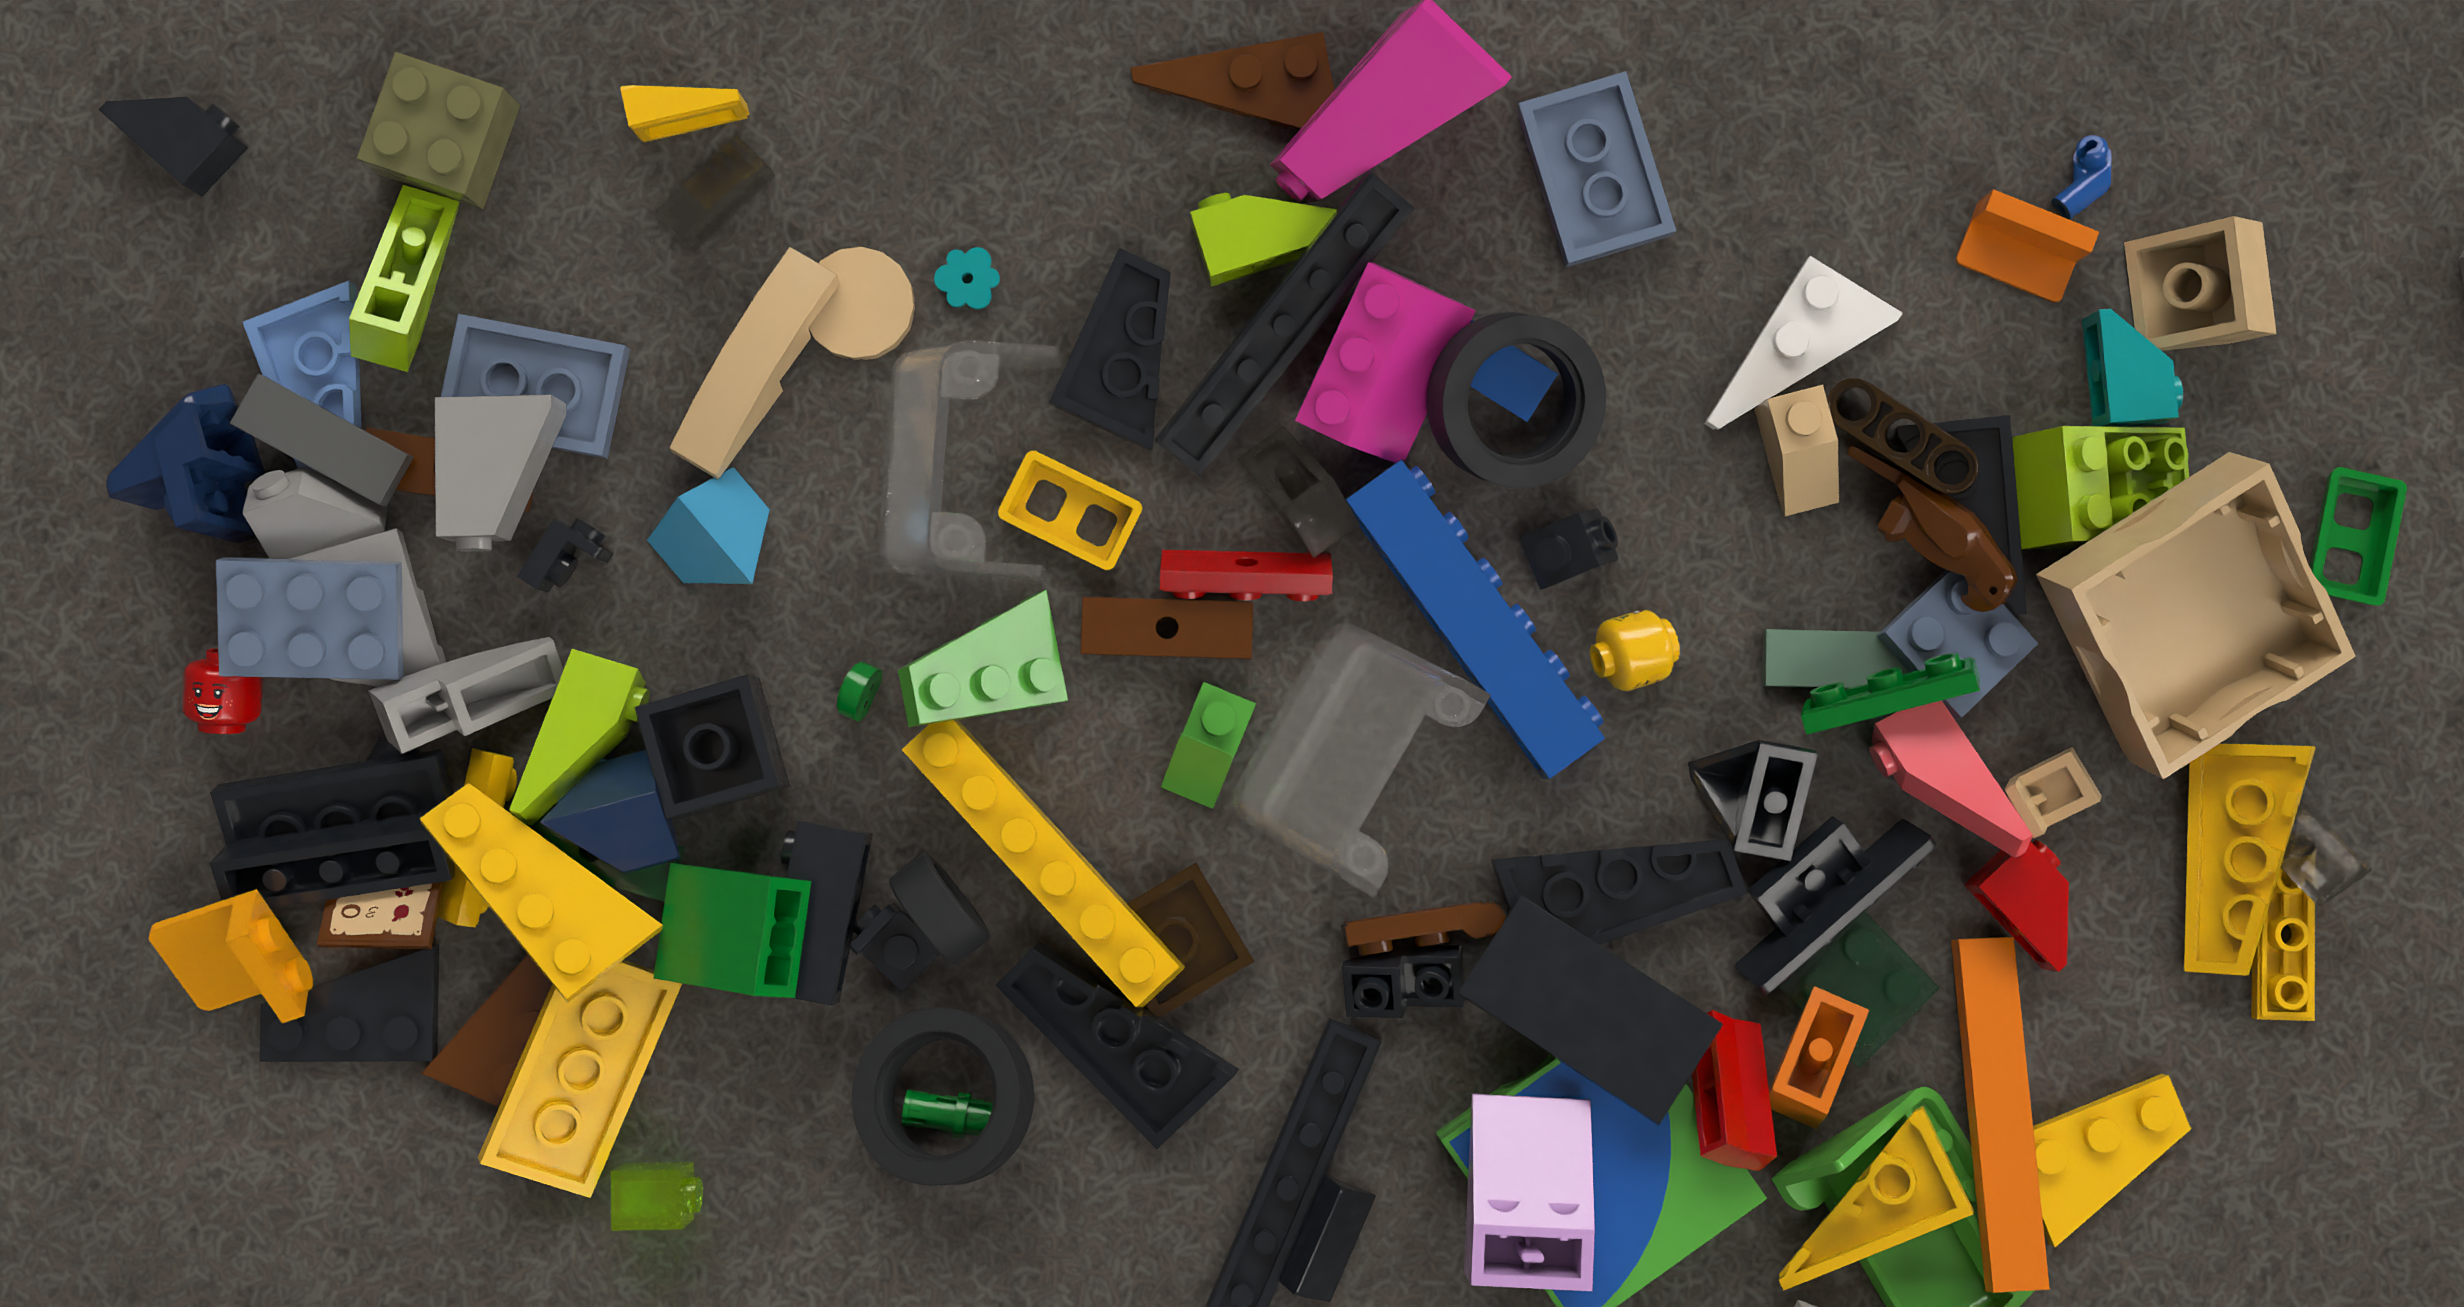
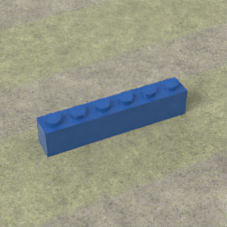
(1475, 620)

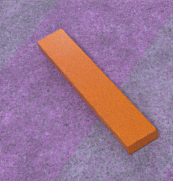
(2000, 1115)

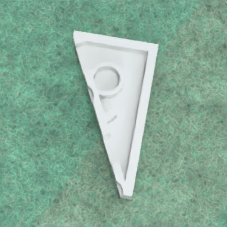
(1810, 327)

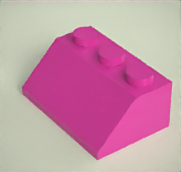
(1381, 364)

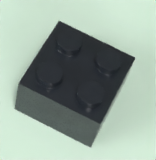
(712, 747)

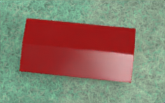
(1734, 1097)

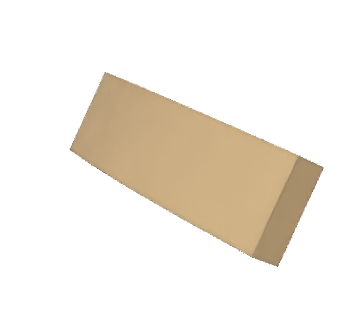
(752, 363)

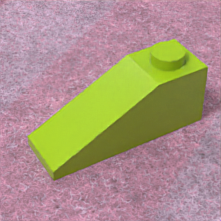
(1252, 233)
(402, 279)
(582, 726)

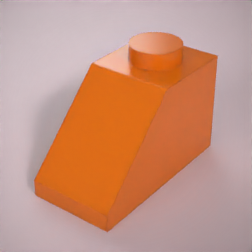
(1816, 1057)

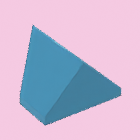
(713, 532)

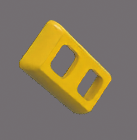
(1081, 493)

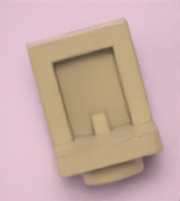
(2052, 791)

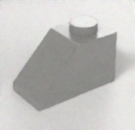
(308, 513)

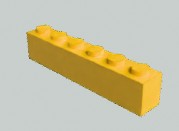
(1044, 860)

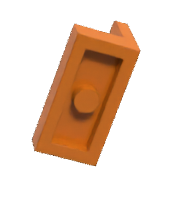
(2024, 245)

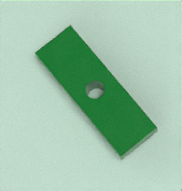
(1890, 692)

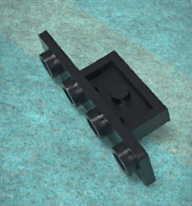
(1823, 892)

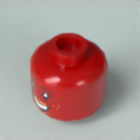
(218, 701)

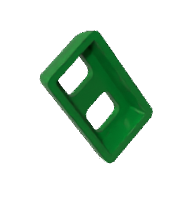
(2374, 544)

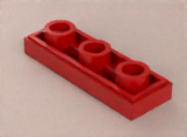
(1246, 574)

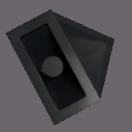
(1757, 794)

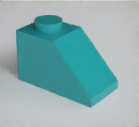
(2127, 375)

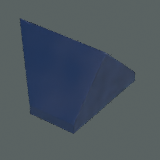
(617, 815)

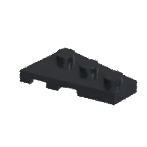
(363, 1016)

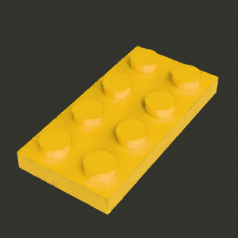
(579, 1079)

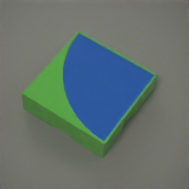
(1649, 1184)

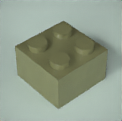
(439, 130)

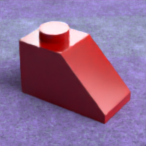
(2028, 901)

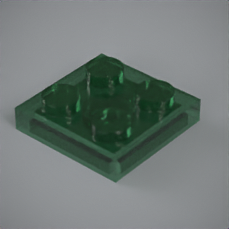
(1870, 972)

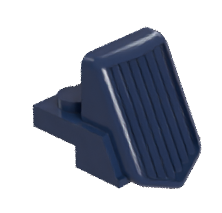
(194, 467)

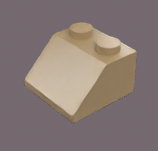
(2201, 285)

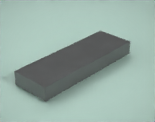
(322, 440)

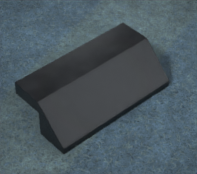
(332, 830)

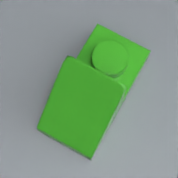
(1208, 745)

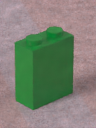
(732, 930)

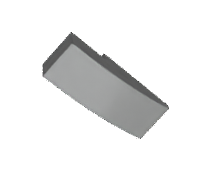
(467, 692)

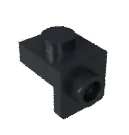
(1570, 547)

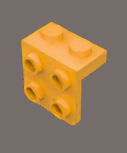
(235, 954)

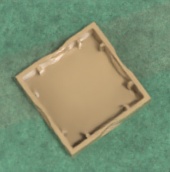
(2196, 613)

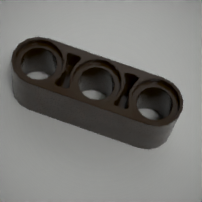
(1874, 432)

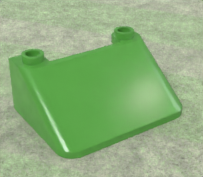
(1928, 1270)

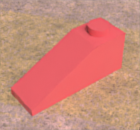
(1942, 769)

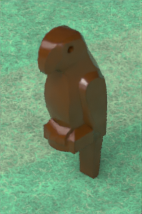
(1943, 534)

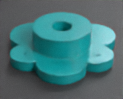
(976, 263)

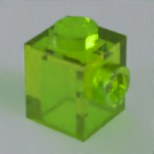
(654, 1196)

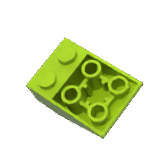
(2090, 478)

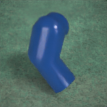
(2090, 177)

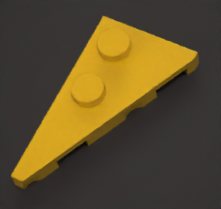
(1895, 1199)

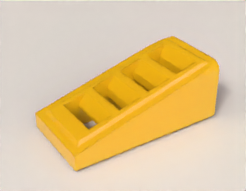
(670, 111)

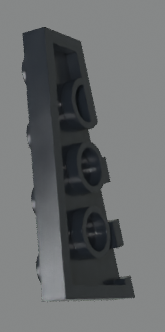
(1124, 1050)

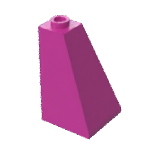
(1396, 94)

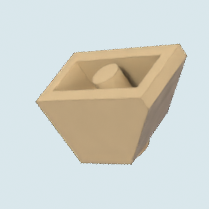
(1801, 449)

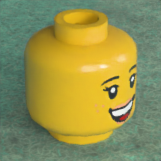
(1634, 650)

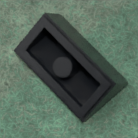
(1326, 1239)

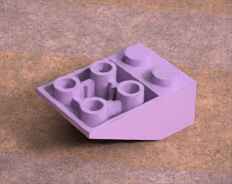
(1530, 1193)

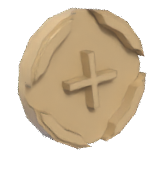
(869, 307)

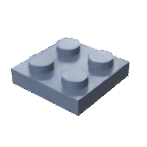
(1943, 624)

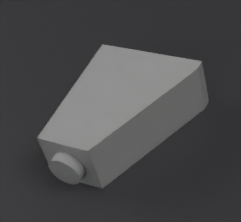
(489, 463)

